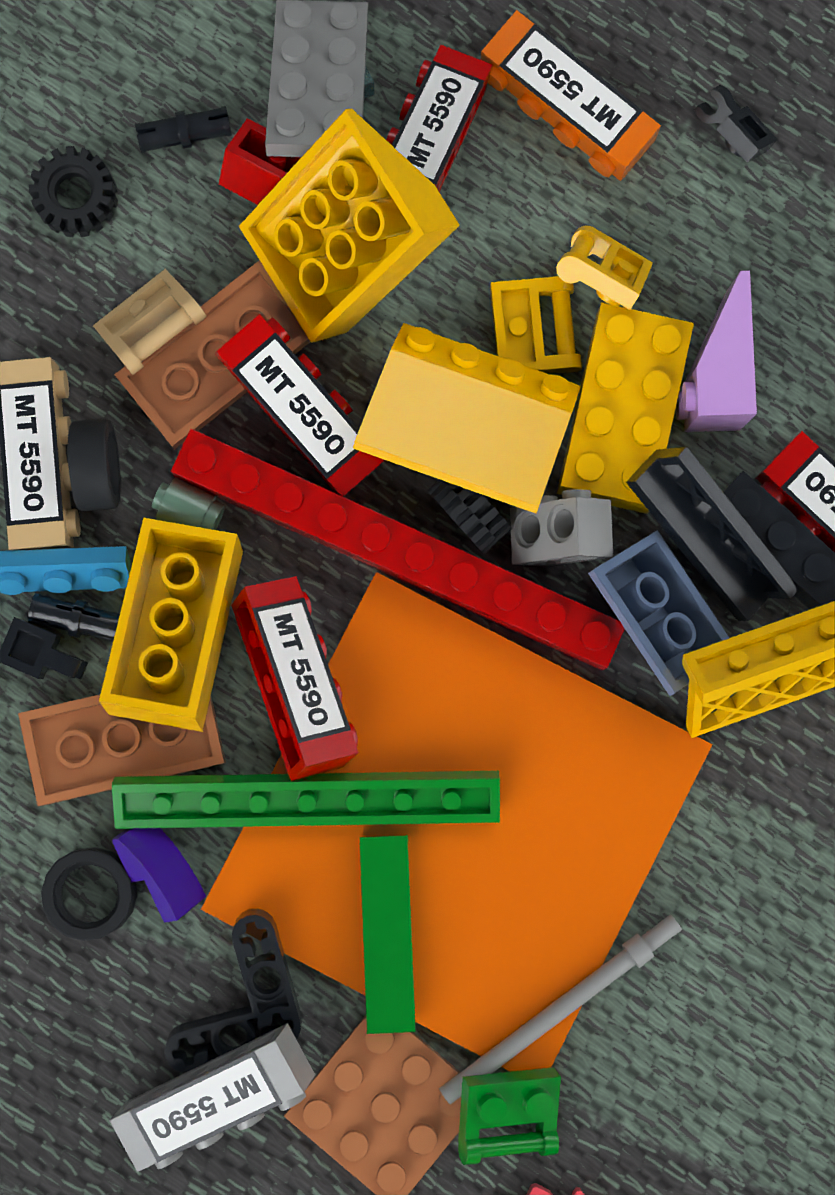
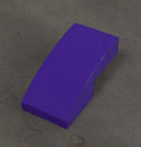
(155, 859)

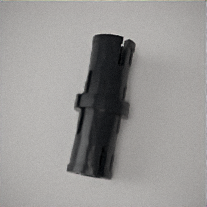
(183, 129)
(75, 617)

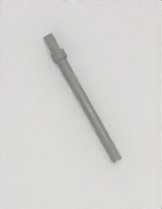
(635, 952)

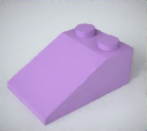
(722, 379)

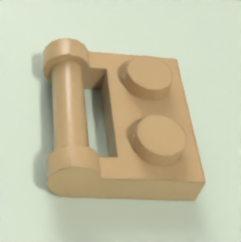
(148, 320)

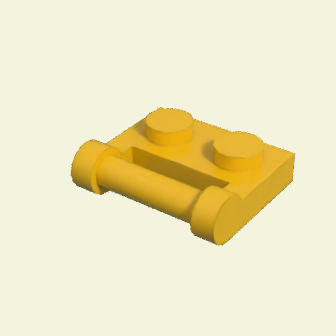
(616, 278)
(520, 325)

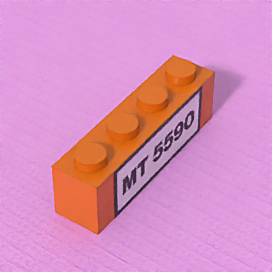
(568, 97)

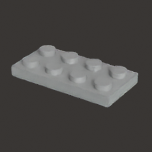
(314, 71)

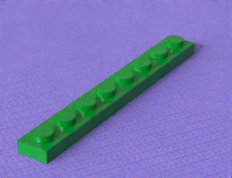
(306, 801)

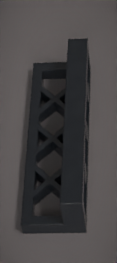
(710, 531)

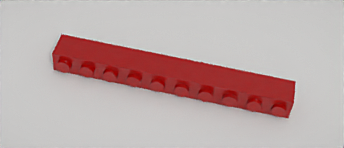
(398, 550)

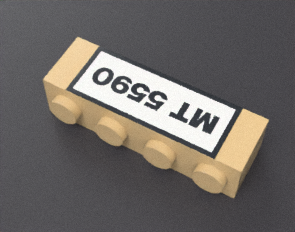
(35, 455)

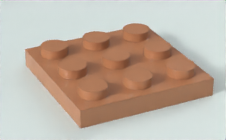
(381, 1109)

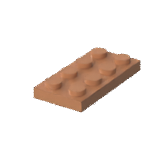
(184, 379)
(81, 748)

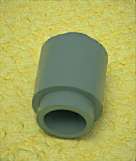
(187, 505)

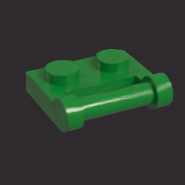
(509, 1101)

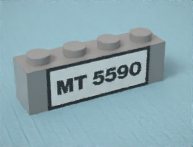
(213, 1099)

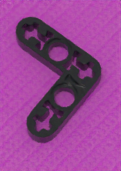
(262, 1002)

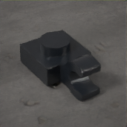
(740, 127)
(35, 650)

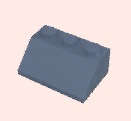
(658, 607)

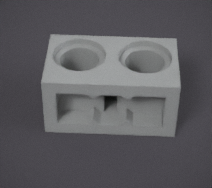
(562, 530)

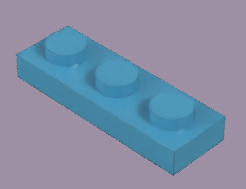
(64, 569)

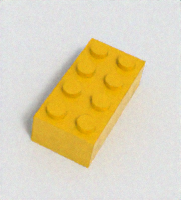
(624, 401)
(172, 624)

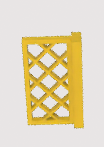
(751, 664)

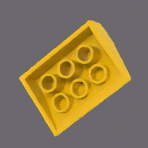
(346, 227)
(467, 417)

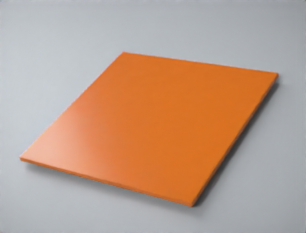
(500, 908)

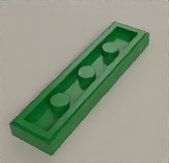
(387, 934)

